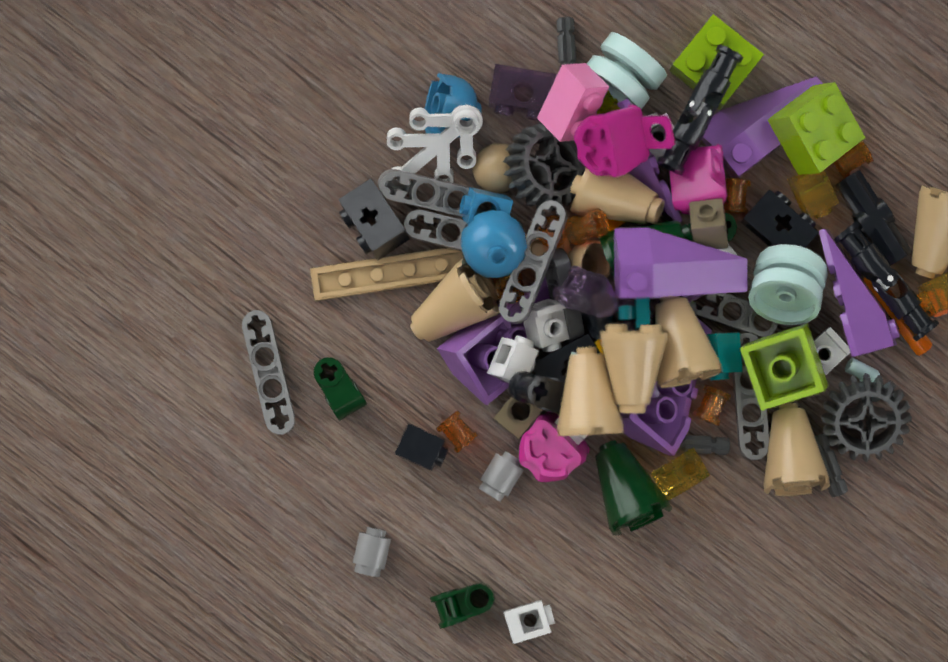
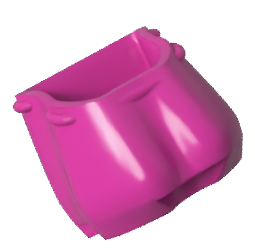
(619, 140)
(701, 178)
(547, 454)

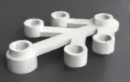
(437, 143)

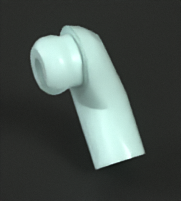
(858, 370)

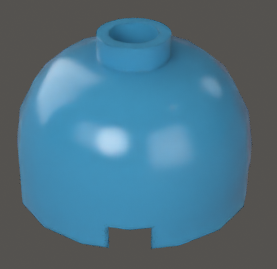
(448, 95)
(493, 244)

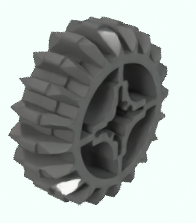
(538, 174)
(853, 417)

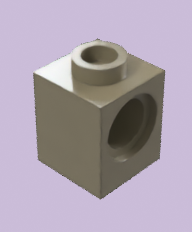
(709, 223)
(512, 425)

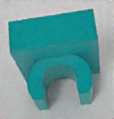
(639, 312)

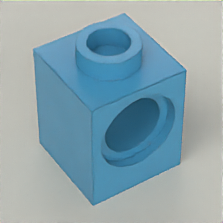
(471, 202)

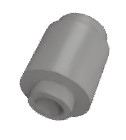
(501, 476)
(371, 552)

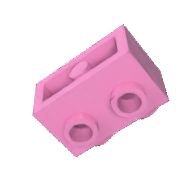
(572, 98)

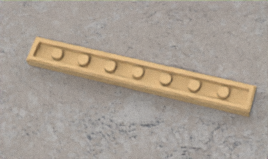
(394, 271)

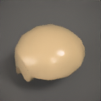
(490, 168)
(590, 257)

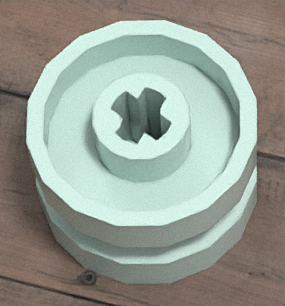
(627, 70)
(788, 284)

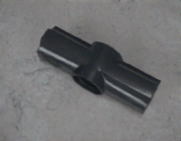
(873, 216)

